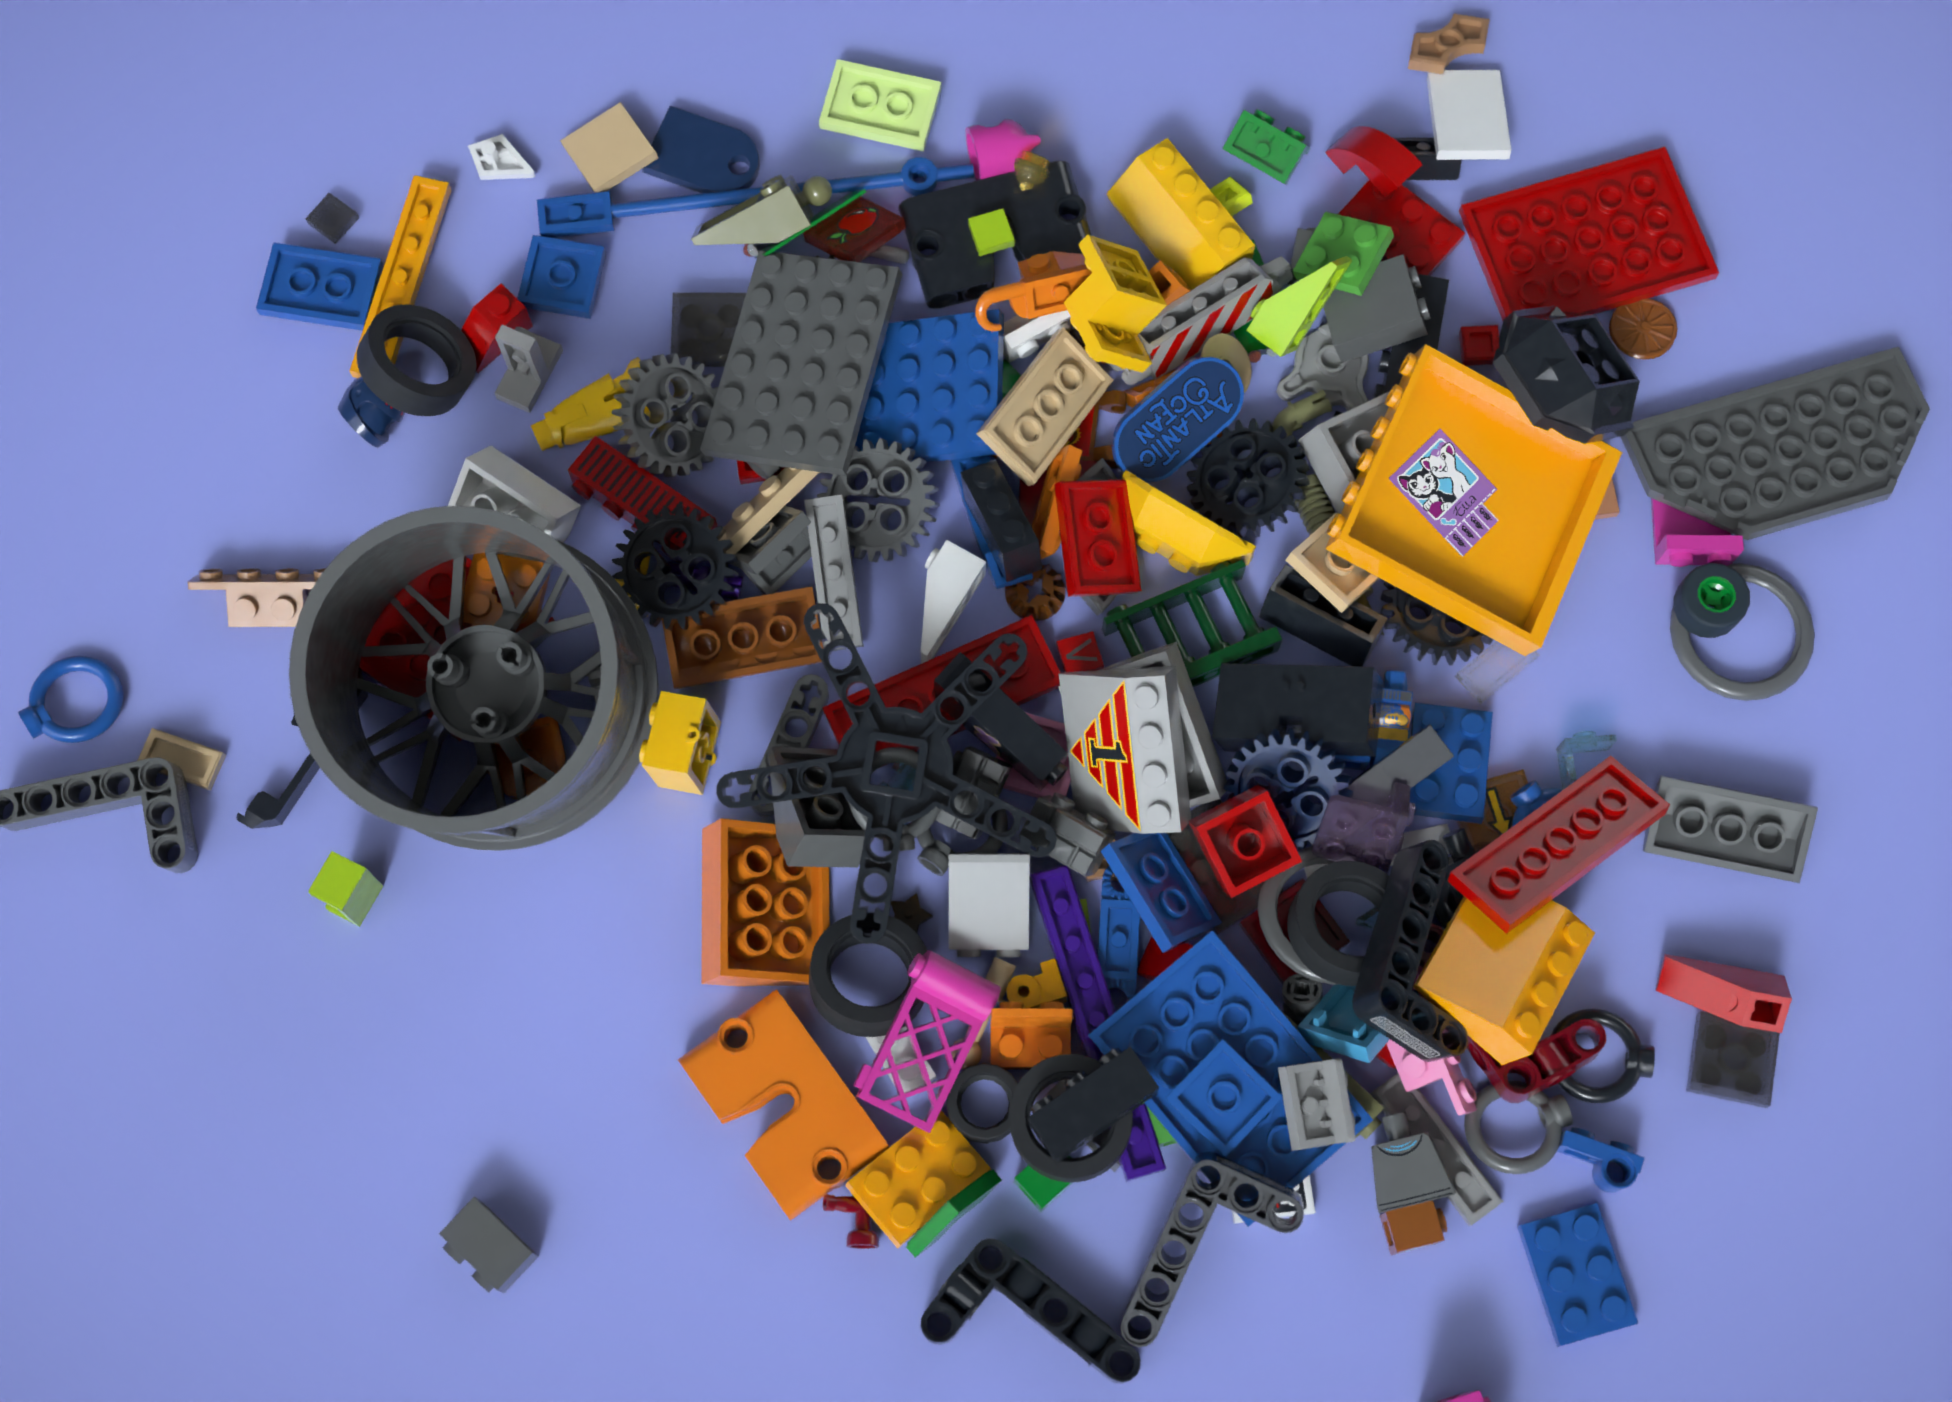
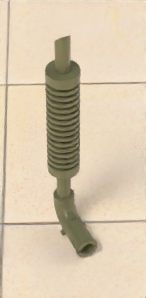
(1316, 507)

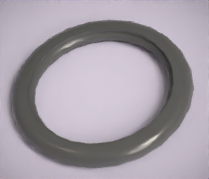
(1779, 681)
(1269, 919)

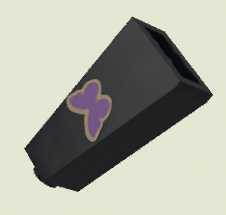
(1005, 728)

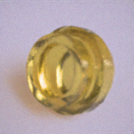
(1031, 170)

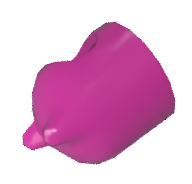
(997, 147)

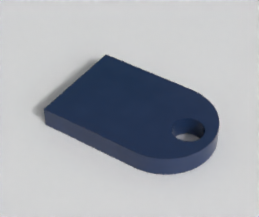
(701, 152)

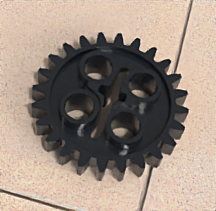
(1274, 493)
(701, 545)
(1428, 634)

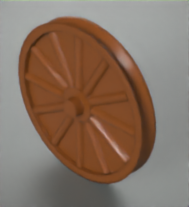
(1643, 329)

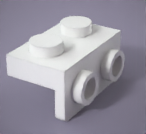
(1026, 335)

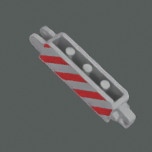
(1208, 310)

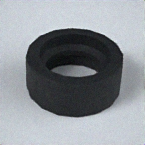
(966, 1078)

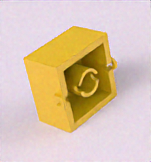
(678, 742)

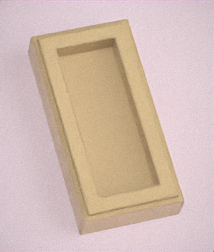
(197, 761)

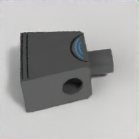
(1407, 1167)

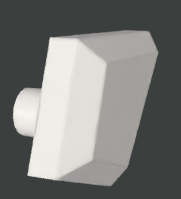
(499, 160)

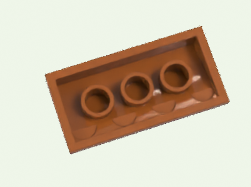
(743, 639)

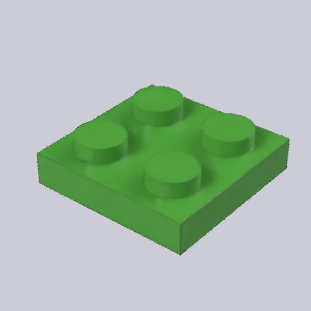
(1341, 237)

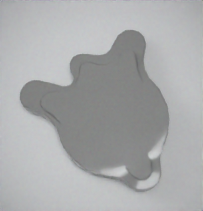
(1320, 368)

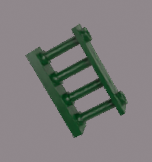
(1256, 643)

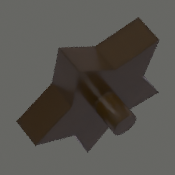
(910, 912)

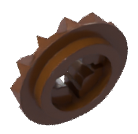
(1041, 606)

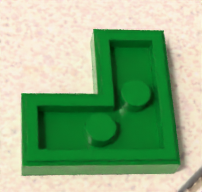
(952, 1211)

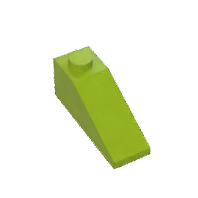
(1288, 315)

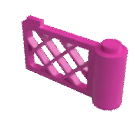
(944, 988)

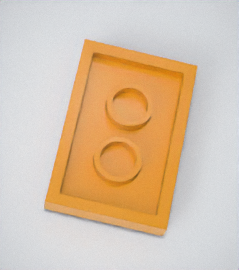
(916, 1178)

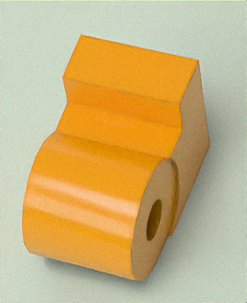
(1039, 988)

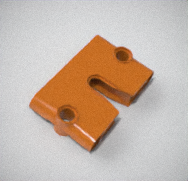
(825, 1114)

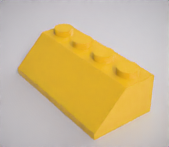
(1178, 215)

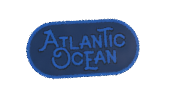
(1178, 418)

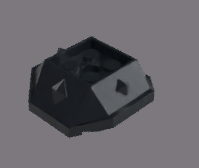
(1567, 373)

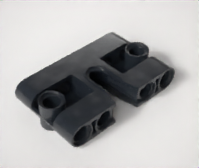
(1034, 216)

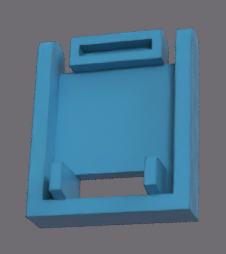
(1338, 1029)

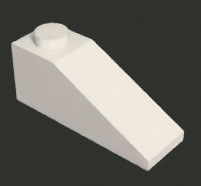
(950, 584)

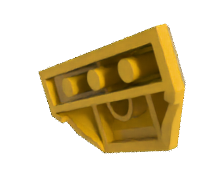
(1179, 532)

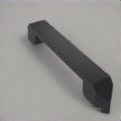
(271, 812)

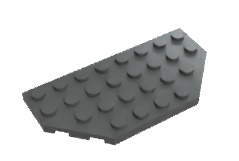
(1785, 447)

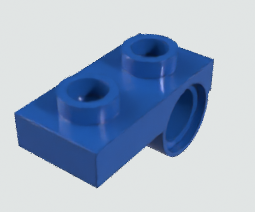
(1581, 1145)

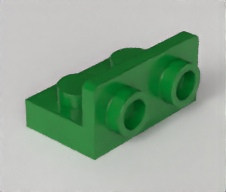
(1265, 146)

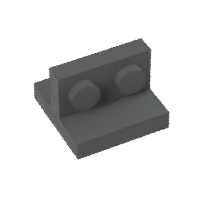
(776, 550)

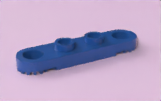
(1118, 938)

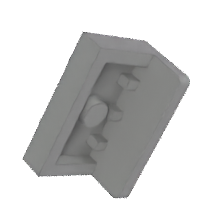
(1317, 1104)

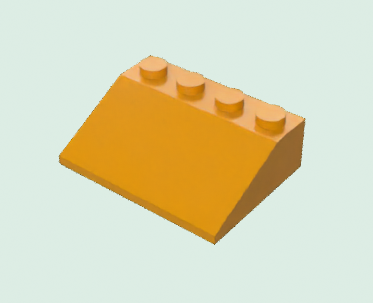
(1504, 982)

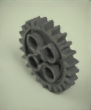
(651, 389)
(881, 466)

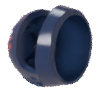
(368, 413)

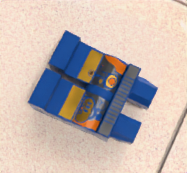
(1394, 721)

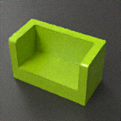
(346, 888)

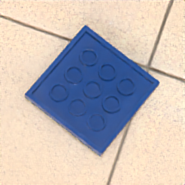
(936, 386)

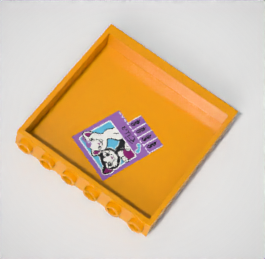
(1471, 502)

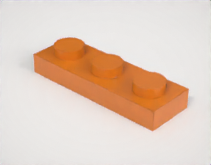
(1046, 523)

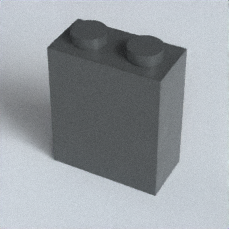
(1382, 316)

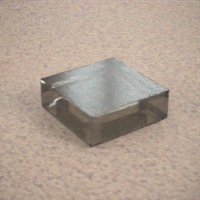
(332, 218)

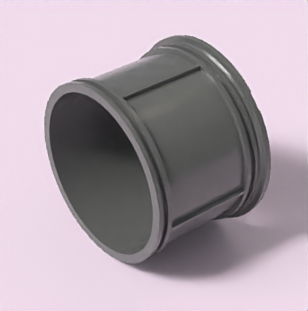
(479, 682)

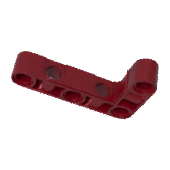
(1550, 1062)

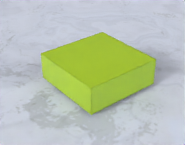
(991, 232)

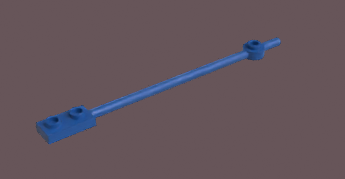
(596, 212)

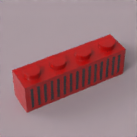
(626, 488)

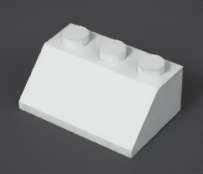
(503, 485)

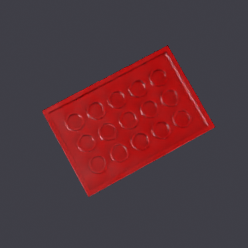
(1590, 238)

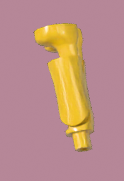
(584, 413)

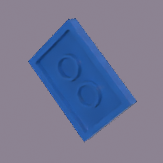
(319, 286)
(1460, 784)
(1161, 888)
(1577, 1275)

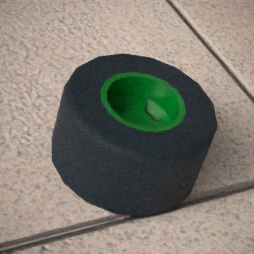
(1712, 586)

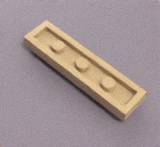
(773, 496)

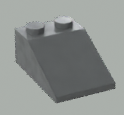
(817, 828)

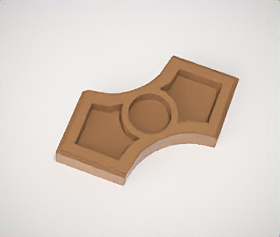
(1436, 49)

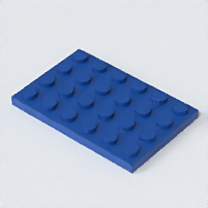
(1182, 1019)

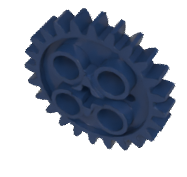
(1270, 760)

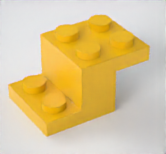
(1114, 304)

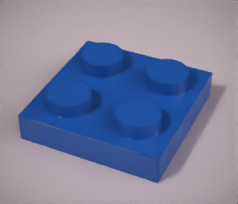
(561, 276)
(1223, 1098)

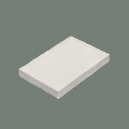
(1468, 115)

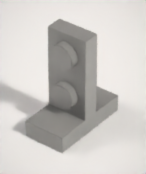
(529, 366)

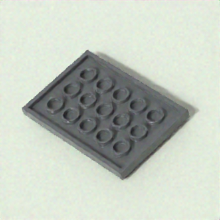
(802, 362)

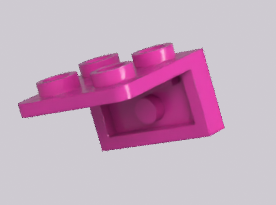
(1688, 541)

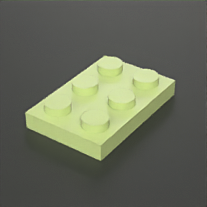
(880, 105)

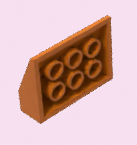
(757, 909)

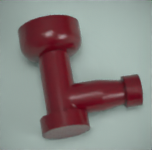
(862, 1236)

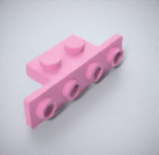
(1419, 1073)

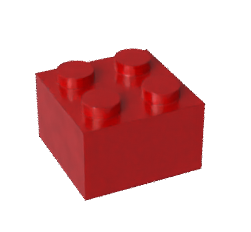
(1245, 841)

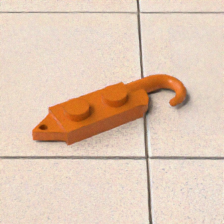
(1033, 295)

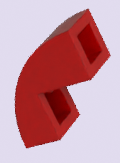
(1377, 155)

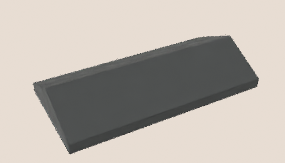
(1732, 829)

